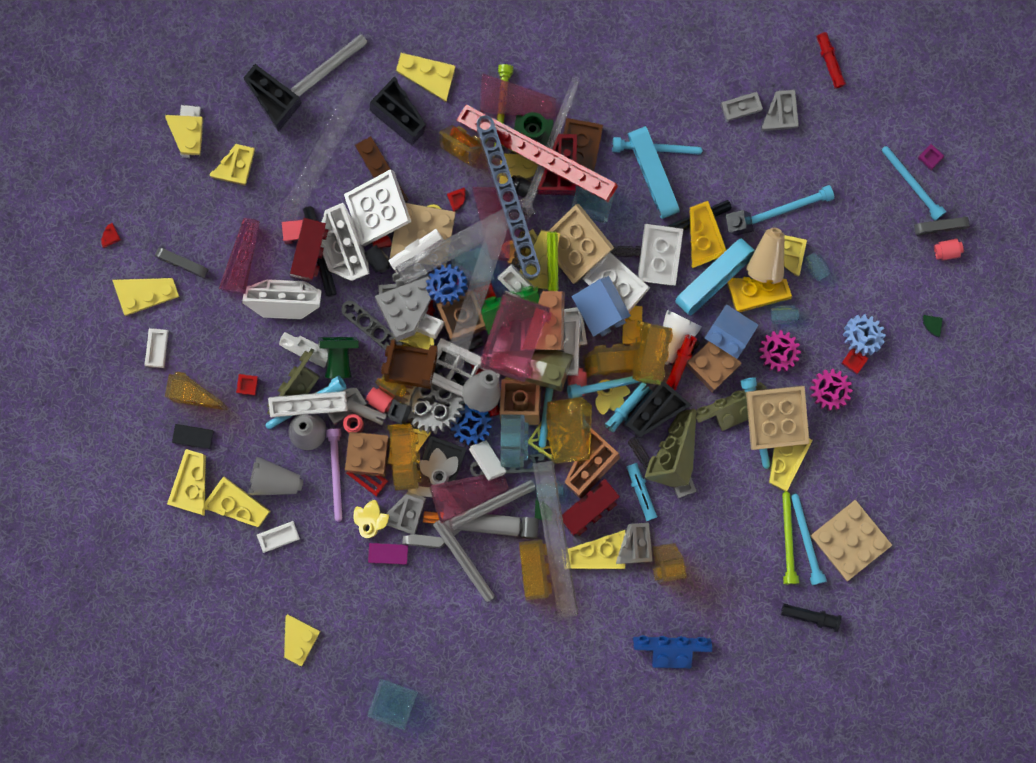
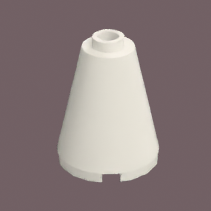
(680, 327)

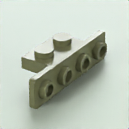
(301, 379)
(728, 410)

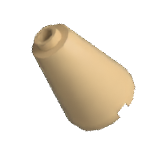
(768, 258)

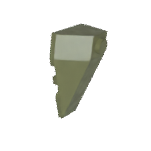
(550, 368)
(676, 454)

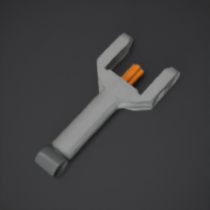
(484, 524)

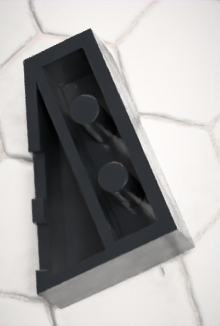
(274, 97)
(397, 112)
(655, 408)

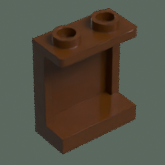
(409, 365)

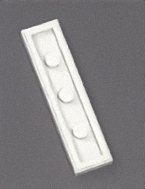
(308, 404)

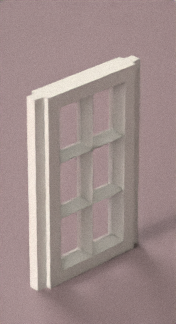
(446, 383)

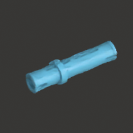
(623, 412)
(634, 470)

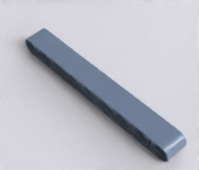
(508, 188)

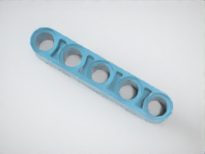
(653, 172)
(715, 277)

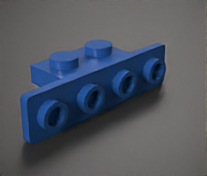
(672, 651)

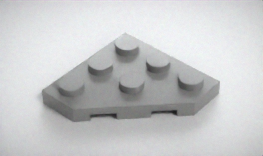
(404, 307)

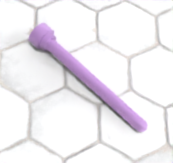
(333, 437)

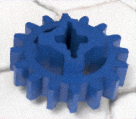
(447, 288)
(473, 432)

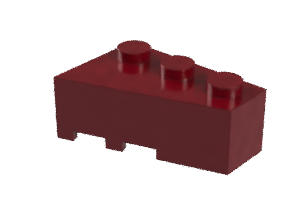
(551, 183)
(308, 250)
(590, 508)

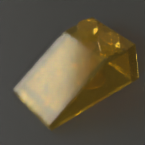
(460, 144)
(186, 391)
(569, 429)

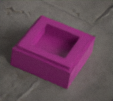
(931, 157)

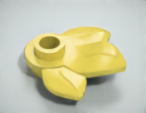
(611, 399)
(370, 516)

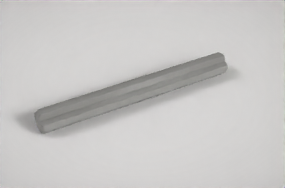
(329, 65)
(492, 504)
(464, 560)

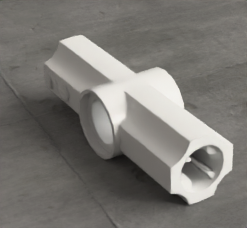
(416, 248)

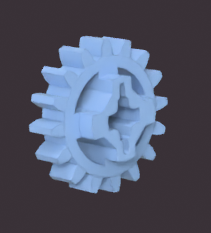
(864, 335)

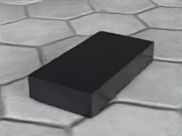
(192, 436)

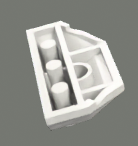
(342, 246)
(282, 299)

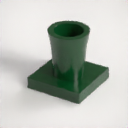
(534, 126)
(338, 355)

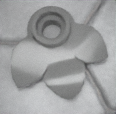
(439, 465)

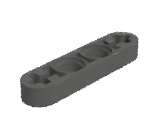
(371, 328)

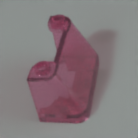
(514, 336)

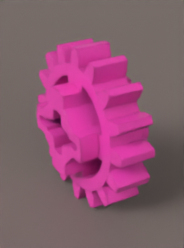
(782, 359)
(829, 382)

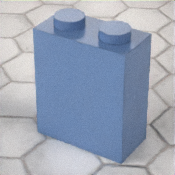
(601, 307)
(731, 331)

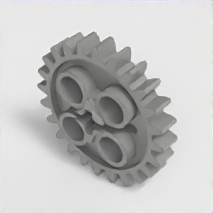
(429, 419)

